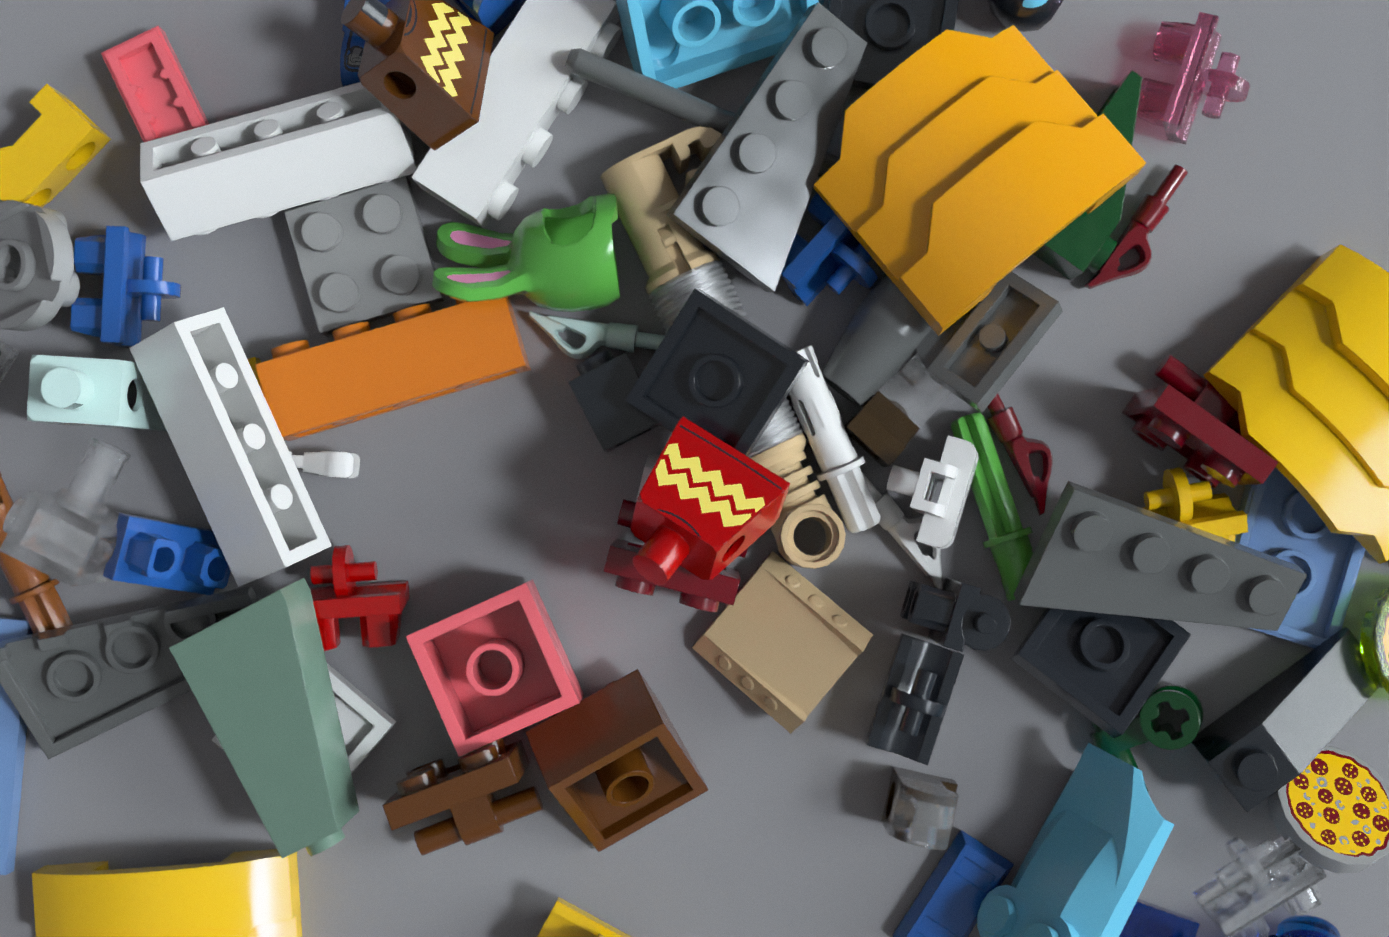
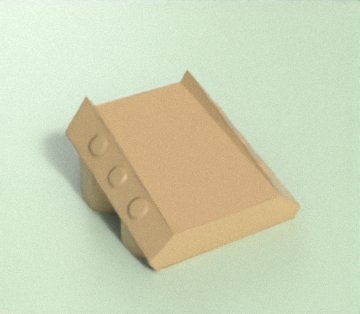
(782, 642)

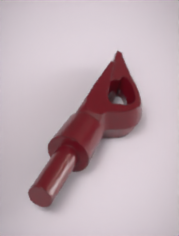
(1144, 221)
(1009, 432)

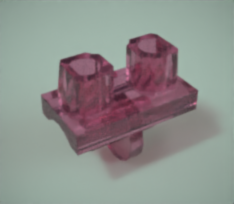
(1194, 50)

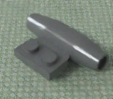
(967, 358)

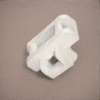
(957, 472)

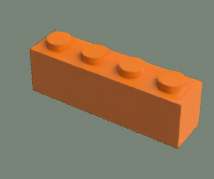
(391, 365)

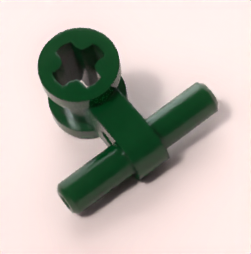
(1147, 728)

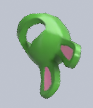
(553, 258)

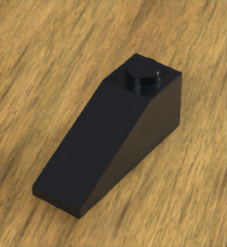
(1287, 721)

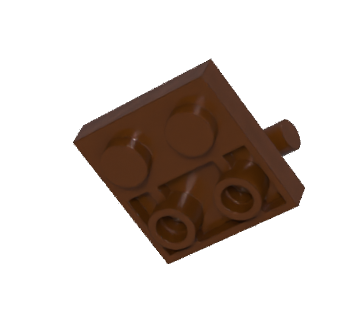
(467, 793)

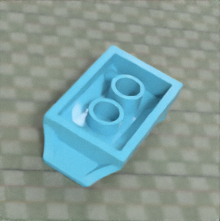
(703, 38)
(1085, 859)

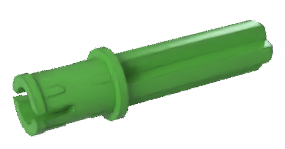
(1007, 537)

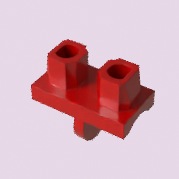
(375, 603)

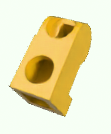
(49, 151)

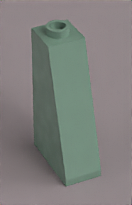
(276, 716)

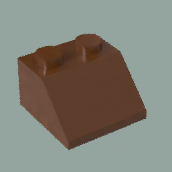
(615, 761)

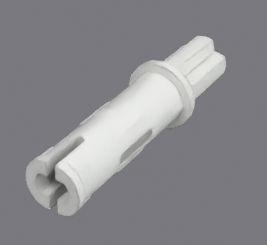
(832, 446)

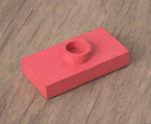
(154, 85)

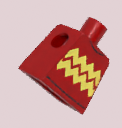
(702, 506)

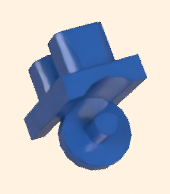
(828, 259)
(130, 286)
(167, 556)

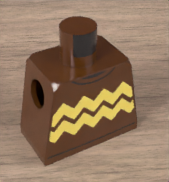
(423, 63)

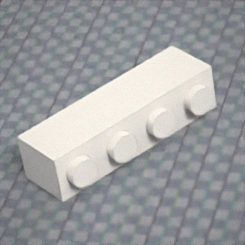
(519, 104)
(274, 160)
(230, 445)

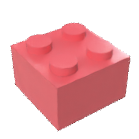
(495, 668)

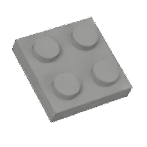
(363, 255)

